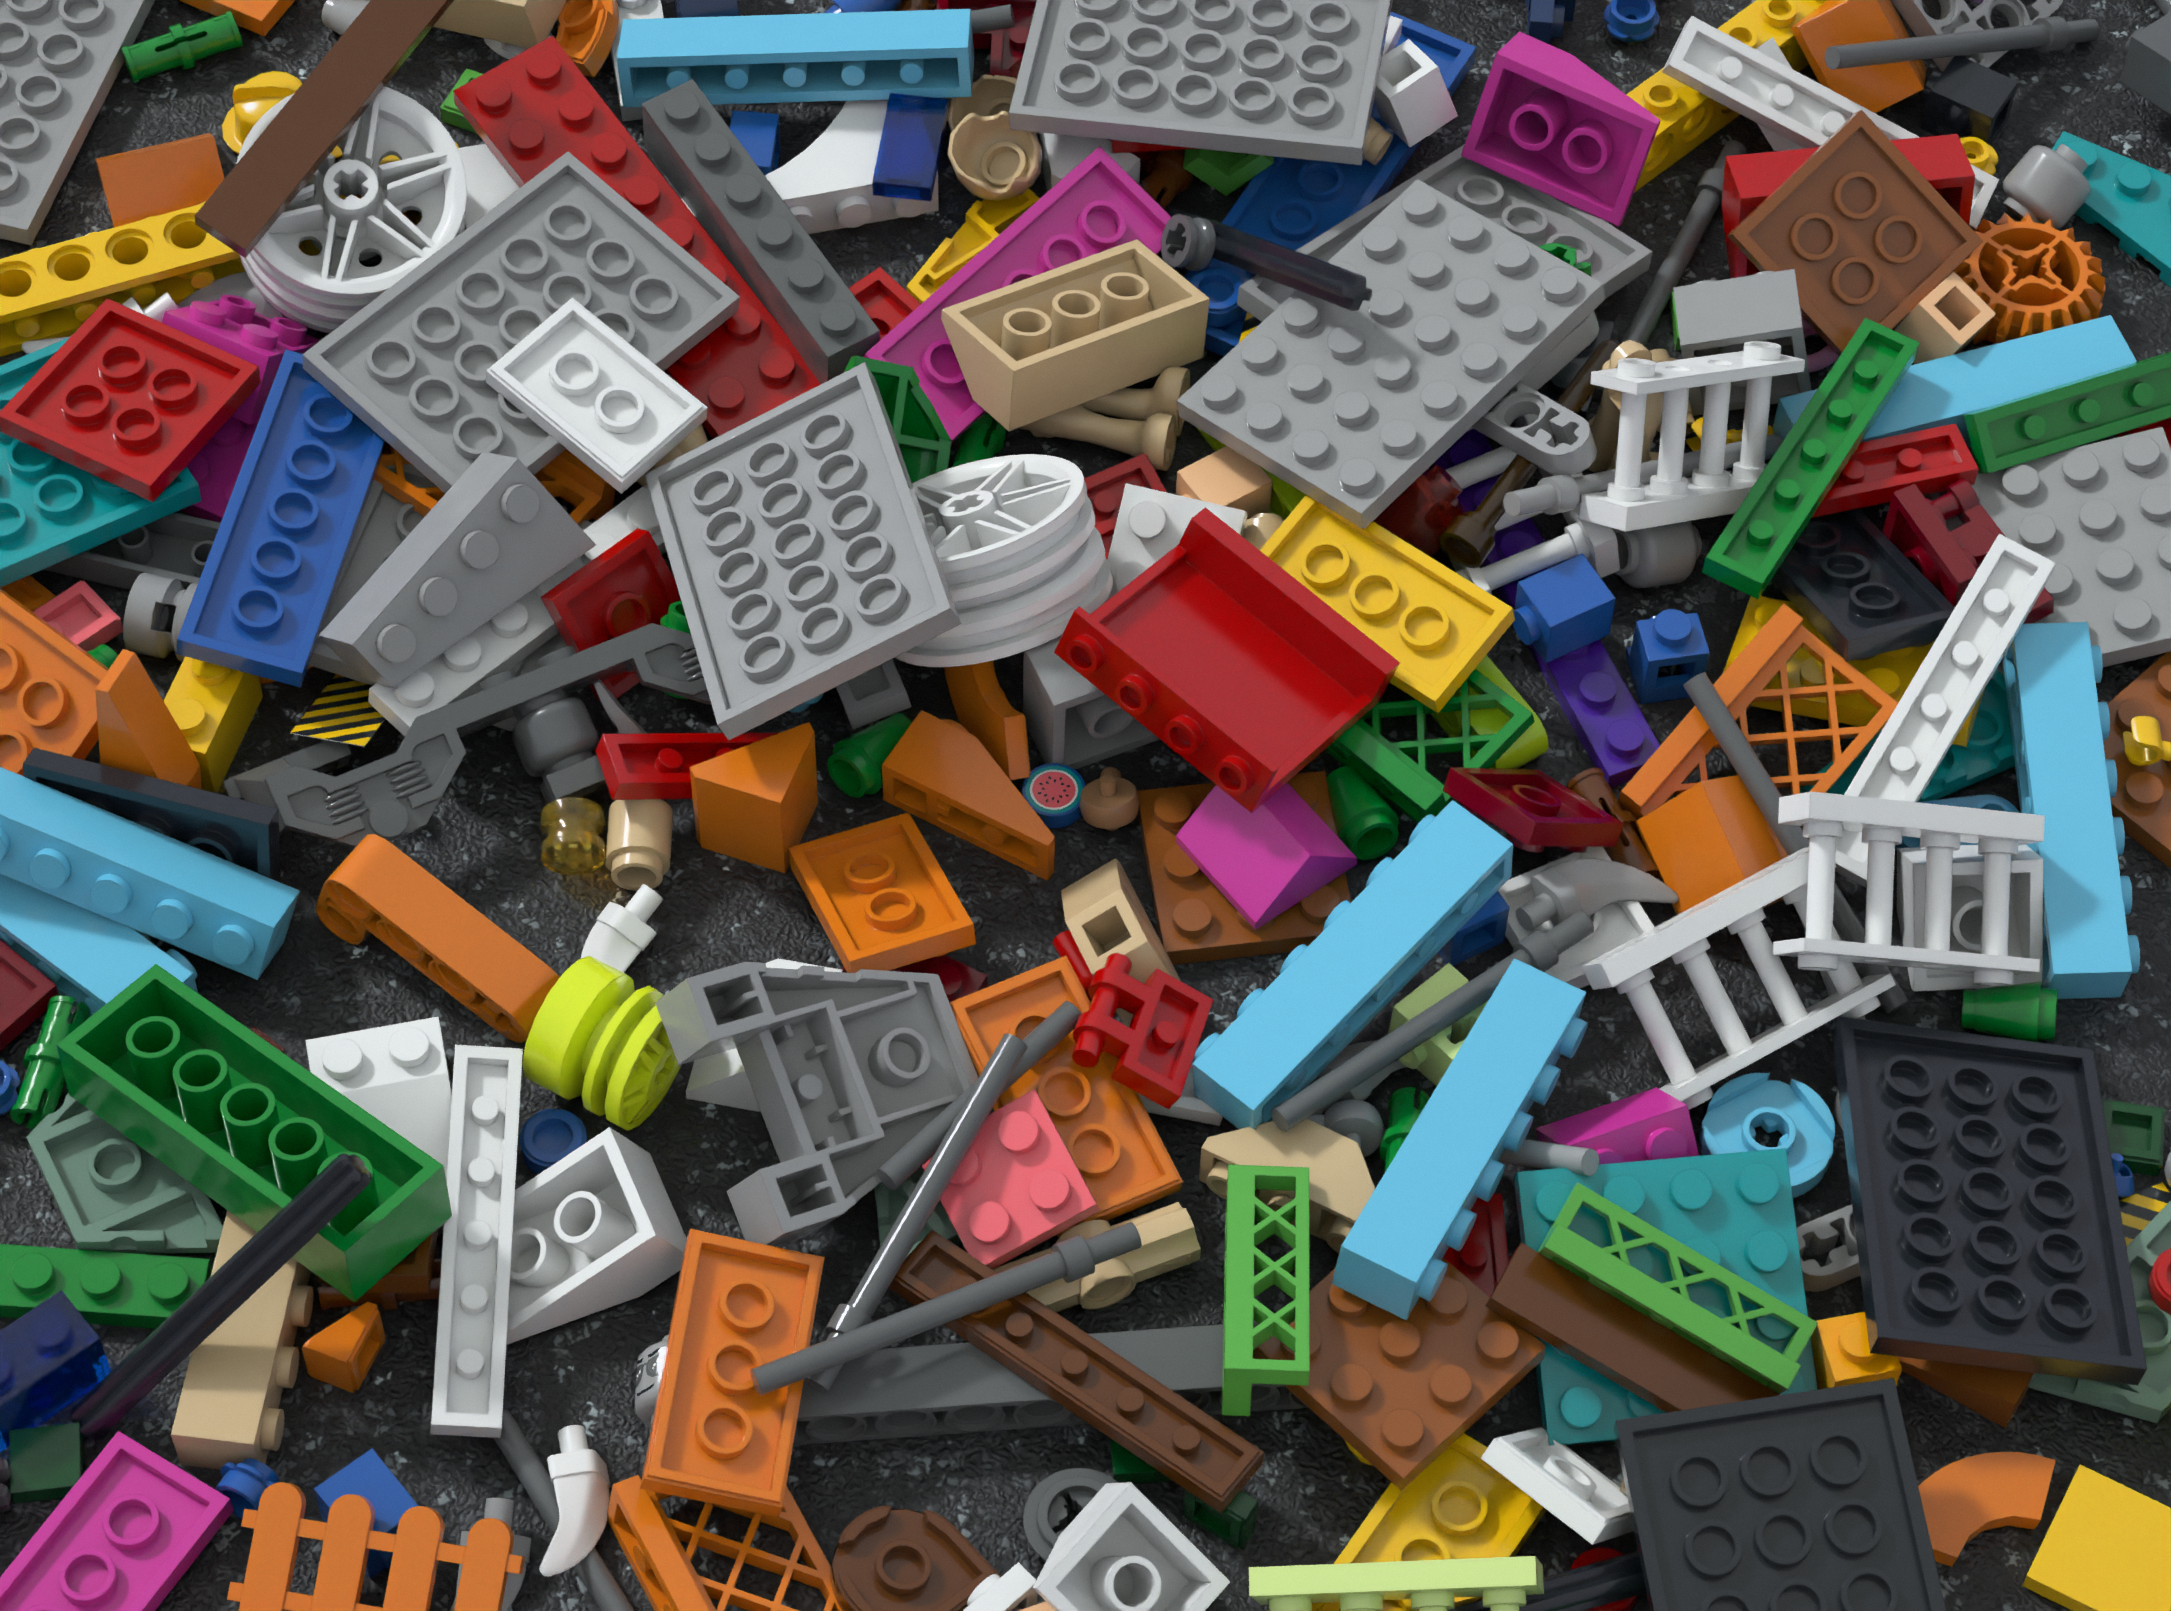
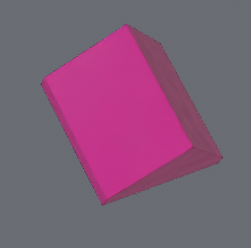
(1265, 856)

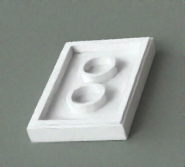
(596, 395)

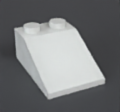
(395, 1076)
(590, 1236)

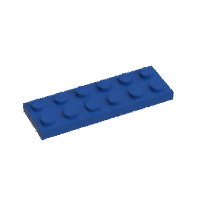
(283, 532)

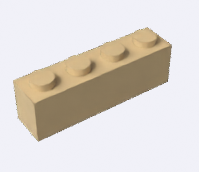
(241, 1368)

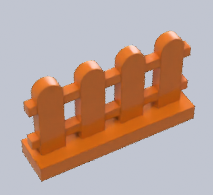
(345, 1554)

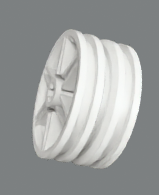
(427, 178)
(1013, 553)

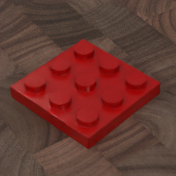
(129, 399)

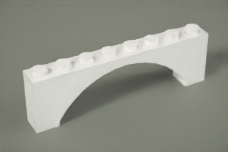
(822, 186)

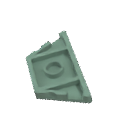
(117, 1191)
(2153, 1394)

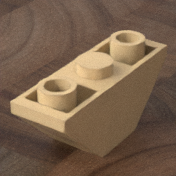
(1110, 920)
(1337, 1171)

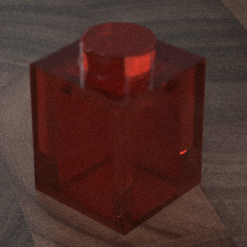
(1424, 510)

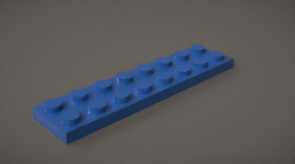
(1305, 197)

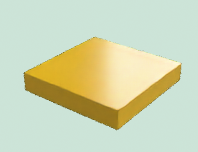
(2105, 1549)

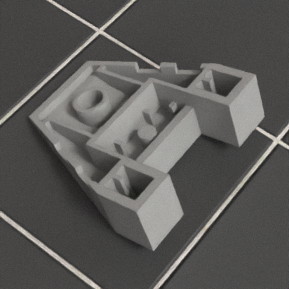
(838, 1072)

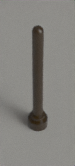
(1471, 535)

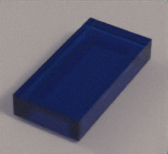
(910, 147)

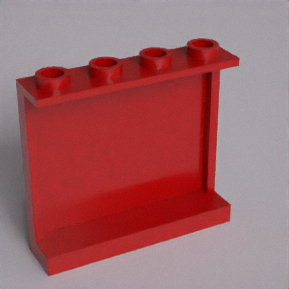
(1229, 661)

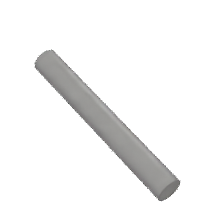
(1552, 1156)

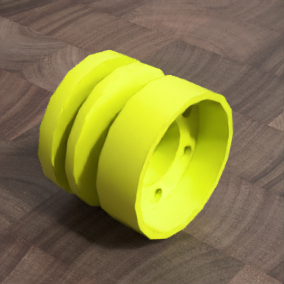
(602, 1044)

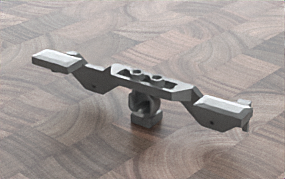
(550, 737)

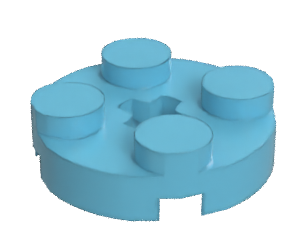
(1774, 1106)

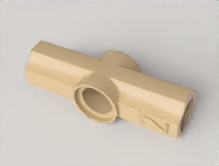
(1167, 1244)

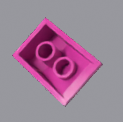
(1560, 129)

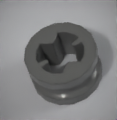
(1188, 242)

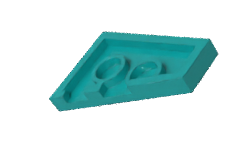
(2127, 201)

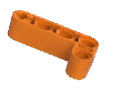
(437, 933)

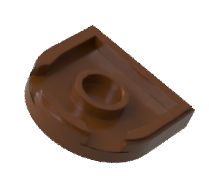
(905, 1563)

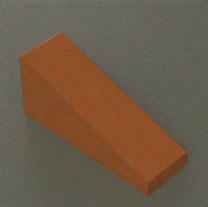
(1982, 1389)

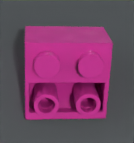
(241, 331)
(1629, 1129)

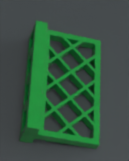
(1403, 780)

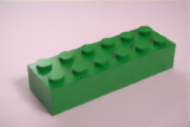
(250, 1125)

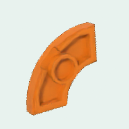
(588, 32)
(989, 716)
(1981, 1496)

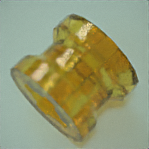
(572, 836)

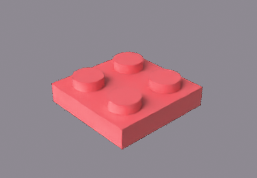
(1015, 1185)

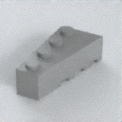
(456, 570)

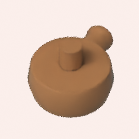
(1109, 801)

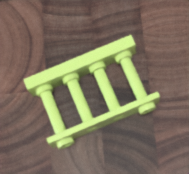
(1426, 1582)

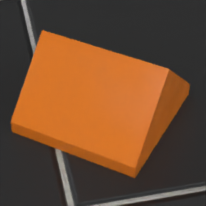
(1859, 22)
(160, 178)
(757, 798)
(1709, 840)

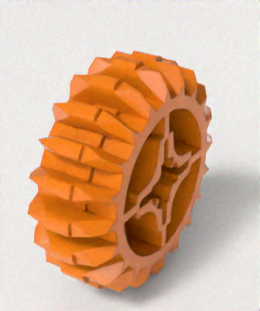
(2032, 278)

